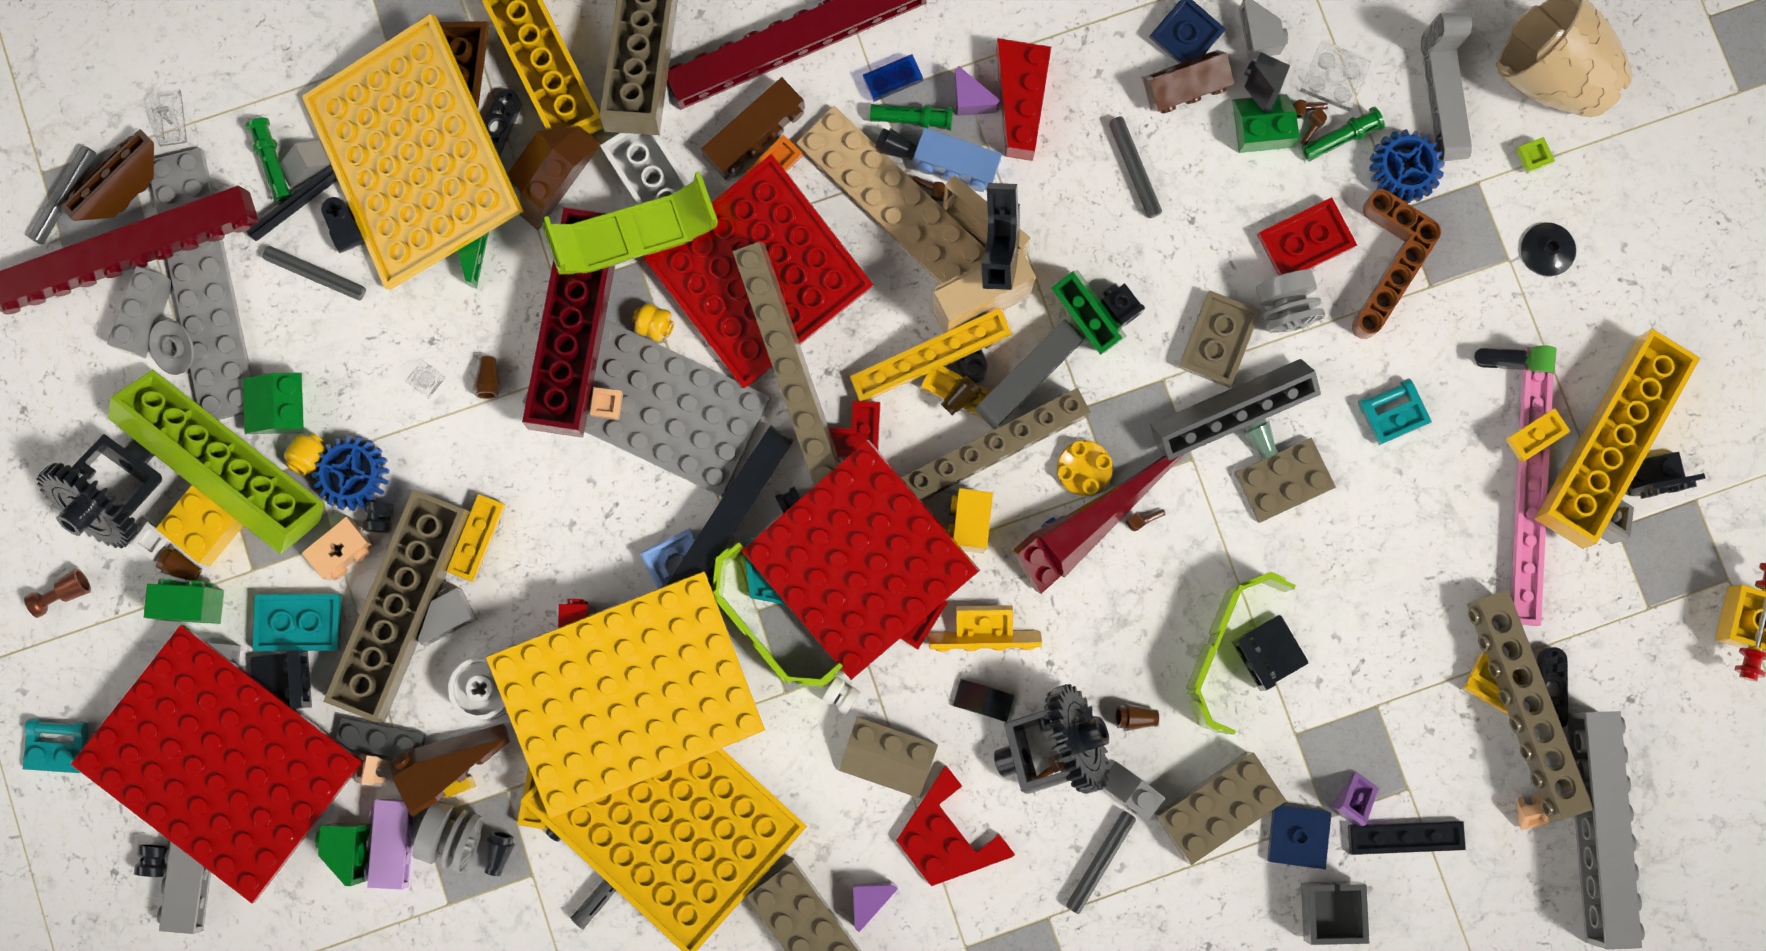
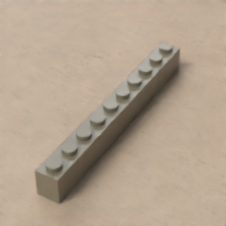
(787, 360)

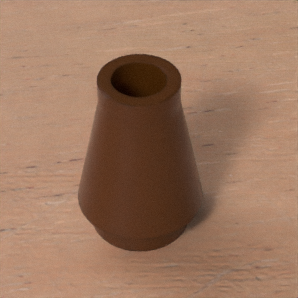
(487, 380)
(177, 565)
(1135, 717)

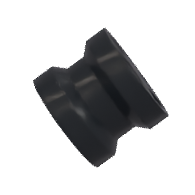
(788, 499)

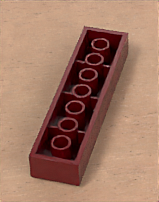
(568, 346)

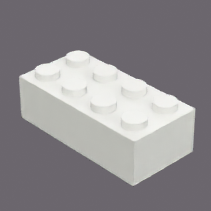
(644, 166)

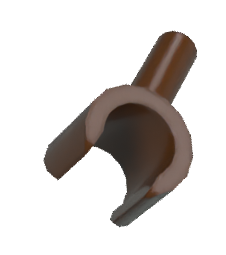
(1302, 106)
(1318, 119)
(937, 188)
(1136, 522)
(1055, 767)

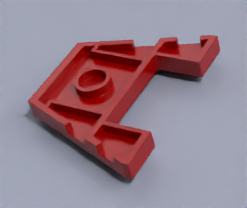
(936, 842)

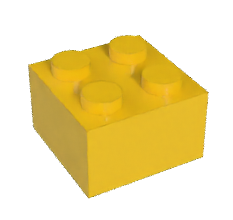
(971, 519)
(199, 527)

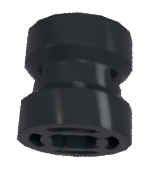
(378, 517)
(150, 860)

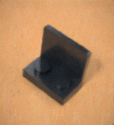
(1662, 475)
(1270, 652)
(285, 676)

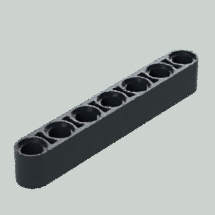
(734, 505)

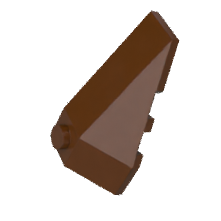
(433, 767)

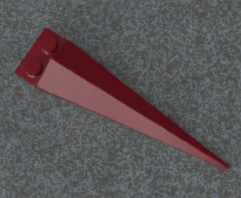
(1065, 542)

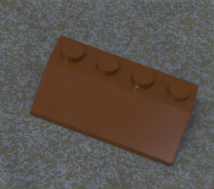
(468, 46)

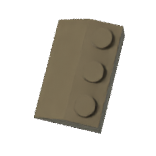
(888, 757)

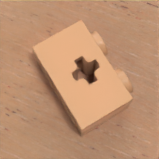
(324, 551)

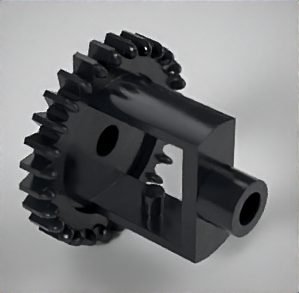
(88, 508)
(1077, 737)

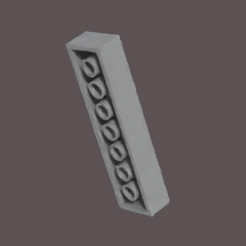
(1605, 833)

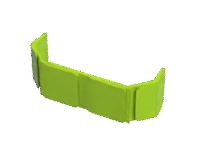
(631, 231)
(719, 582)
(1209, 650)

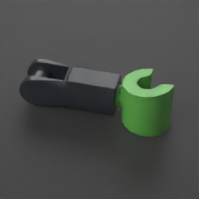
(1539, 360)

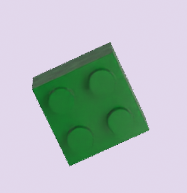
(183, 602)

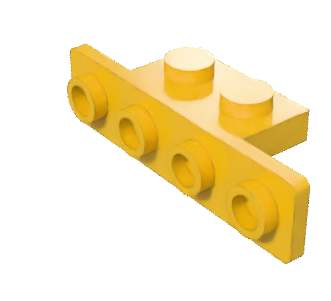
(984, 628)

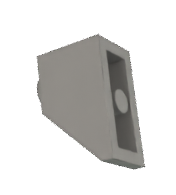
(1261, 30)
(446, 615)
(1133, 791)

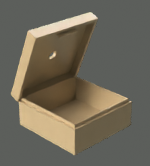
(963, 296)

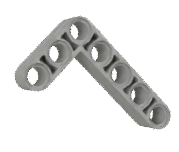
(1444, 83)

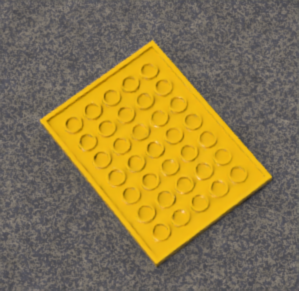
(411, 152)
(625, 694)
(681, 842)

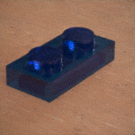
(892, 78)

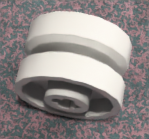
(466, 692)

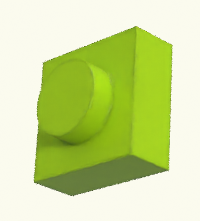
(1535, 155)

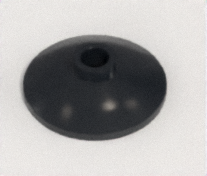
(1538, 255)

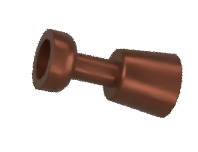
(67, 588)

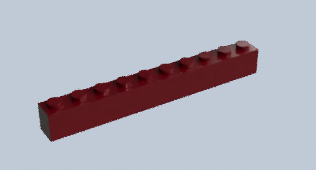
(778, 46)
(126, 248)

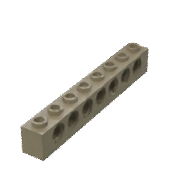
(997, 445)
(1542, 714)

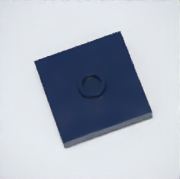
(1187, 31)
(1299, 837)

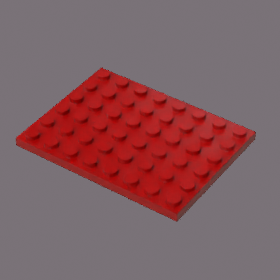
(217, 763)

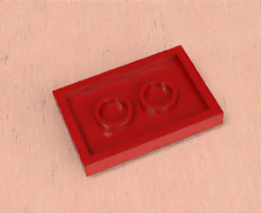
(1307, 238)

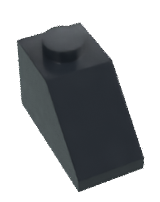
(1265, 80)

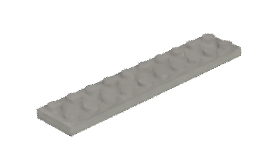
(204, 292)

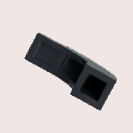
(1002, 237)

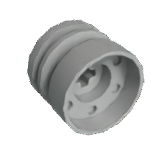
(1290, 301)
(445, 836)

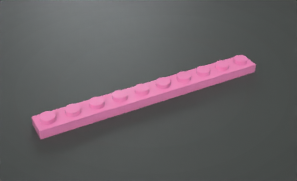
(1530, 495)

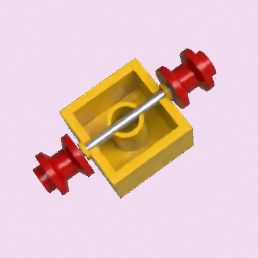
(1744, 626)

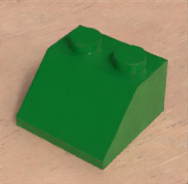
(1265, 131)
(273, 404)
(344, 850)

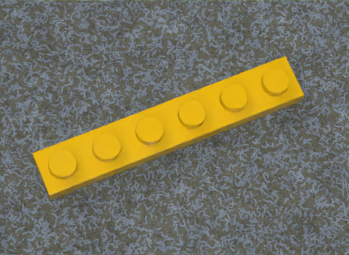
(931, 355)

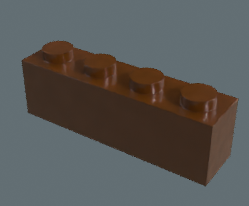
(754, 128)

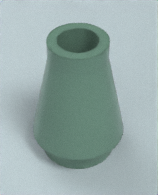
(1262, 438)

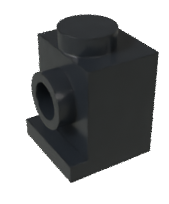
(1122, 314)

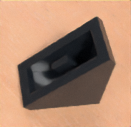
(983, 700)

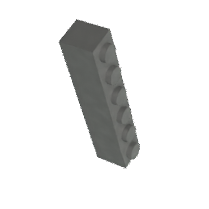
(1235, 409)

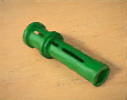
(925, 116)
(1353, 130)
(265, 147)

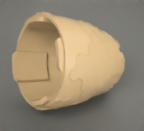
(1566, 58)

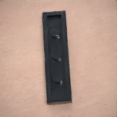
(1406, 837)

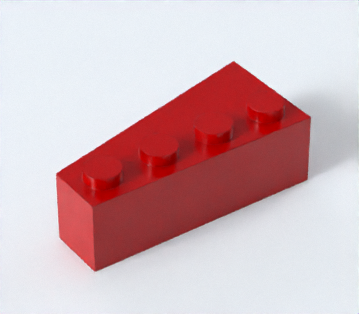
(1022, 89)

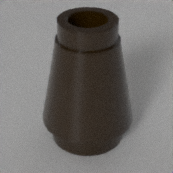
(961, 395)

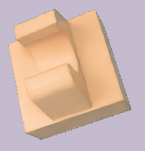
(606, 403)
(367, 771)
(1531, 815)

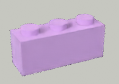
(389, 845)

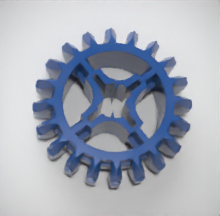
(1396, 160)
(354, 463)

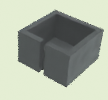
(1335, 913)

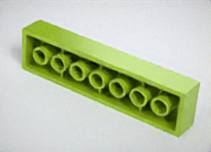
(215, 461)

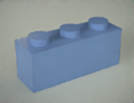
(956, 157)

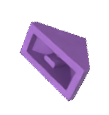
(972, 96)
(1356, 799)
(869, 900)

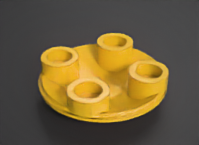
(1084, 468)

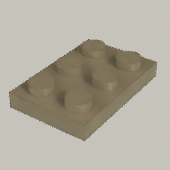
(1219, 339)
(1285, 480)

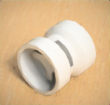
(847, 698)

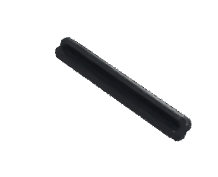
(293, 203)

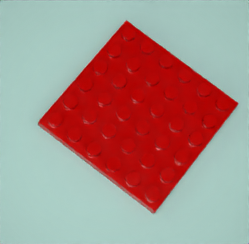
(807, 257)
(860, 559)

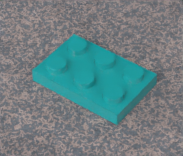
(297, 622)

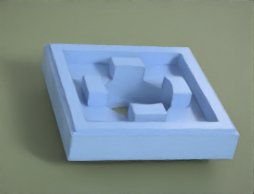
(658, 556)

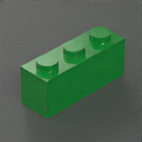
(1088, 312)

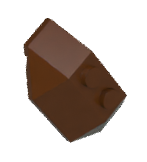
(549, 169)
(113, 181)

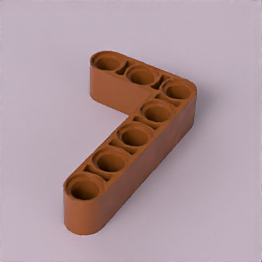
(1400, 264)

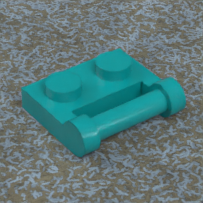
(1399, 419)
(53, 755)

